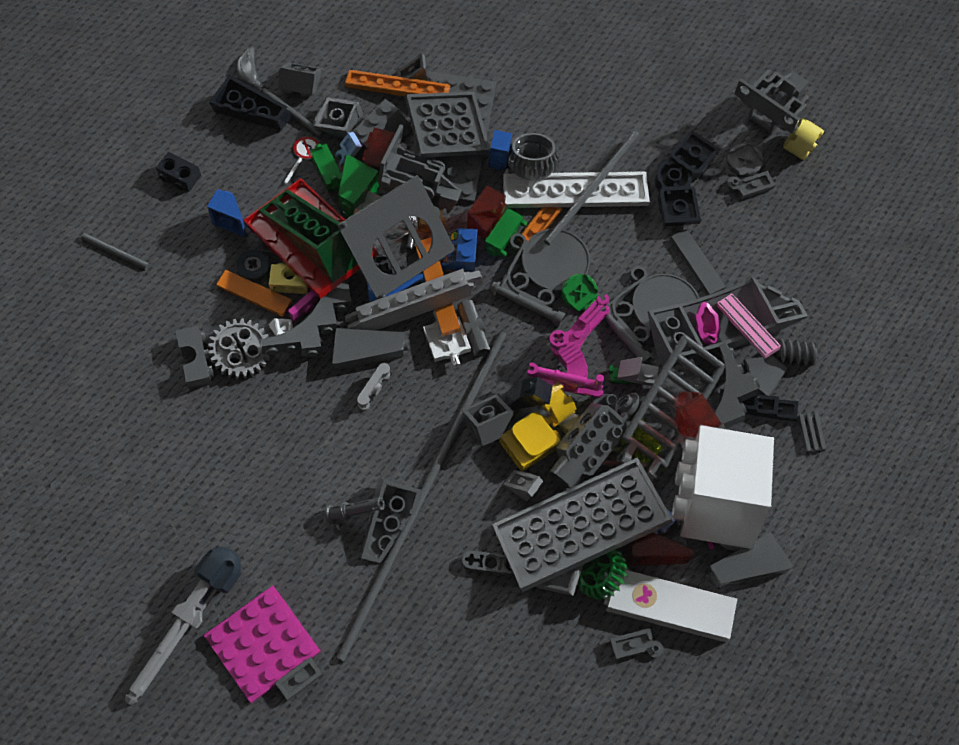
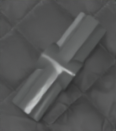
(474, 327)

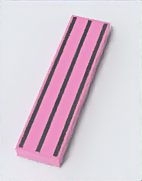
(748, 326)

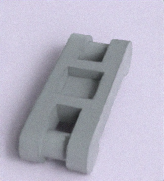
(373, 386)

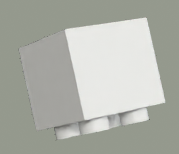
(724, 486)

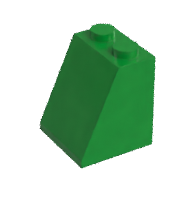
(355, 184)

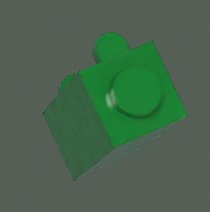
(326, 167)
(501, 234)

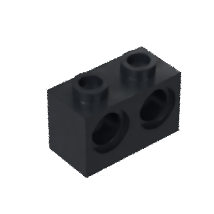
(180, 169)

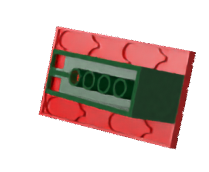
(306, 237)

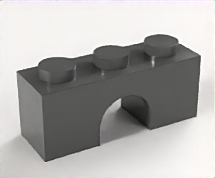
(197, 372)

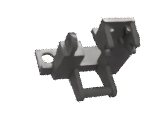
(757, 99)
(399, 161)

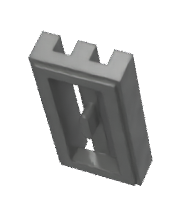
(809, 417)

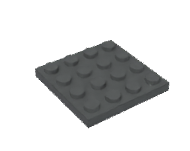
(447, 124)

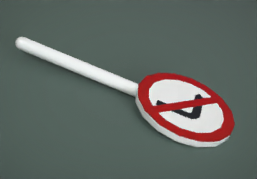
(302, 150)

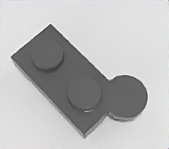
(751, 185)
(635, 644)

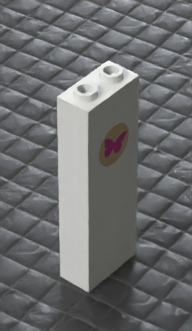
(674, 606)

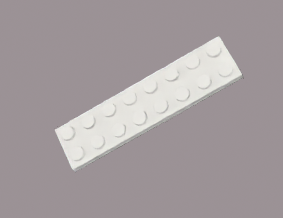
(566, 189)

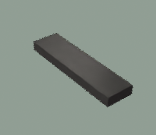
(697, 262)

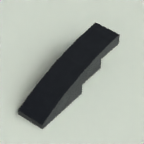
(770, 407)

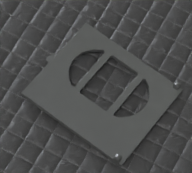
(371, 222)

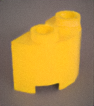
(560, 405)

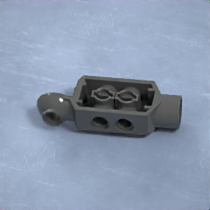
(592, 439)

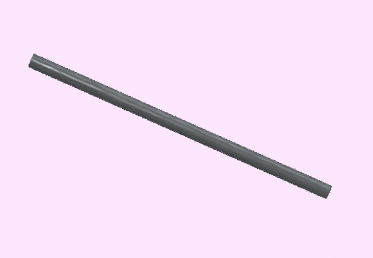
(592, 187)

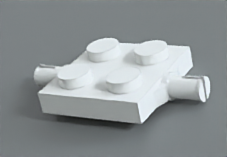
(448, 346)

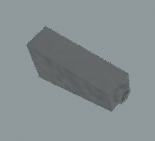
(365, 347)
(750, 564)

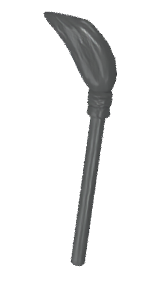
(247, 73)

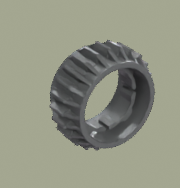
(533, 168)

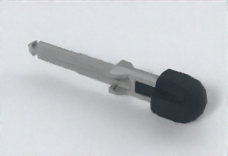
(217, 571)

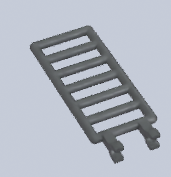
(632, 444)

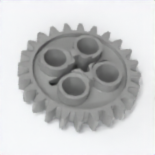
(222, 355)

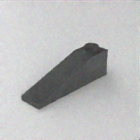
(387, 523)

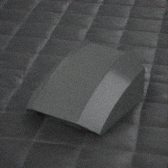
(338, 117)

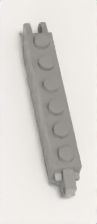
(414, 301)

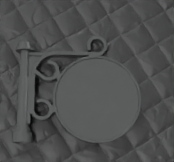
(545, 268)
(650, 294)

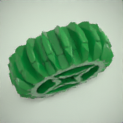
(607, 576)

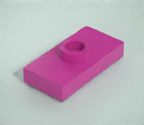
(303, 306)

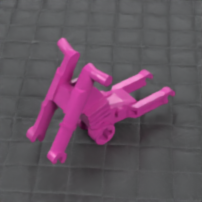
(570, 355)

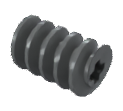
(797, 351)

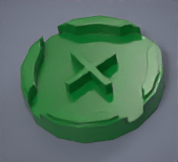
(579, 292)

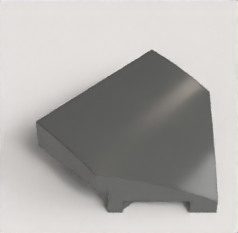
(767, 371)

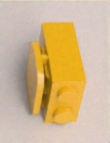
(530, 440)

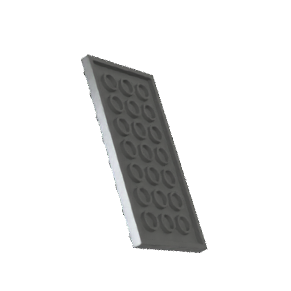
(465, 169)
(581, 524)

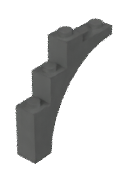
(306, 334)
(737, 389)

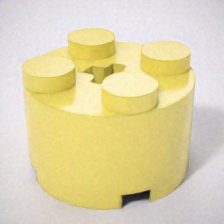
(803, 139)

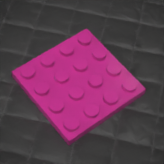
(261, 643)

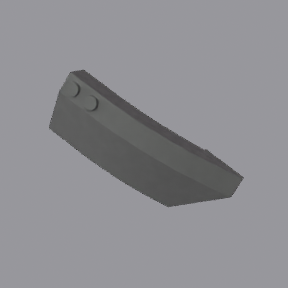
(763, 302)

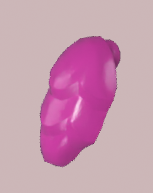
(707, 324)

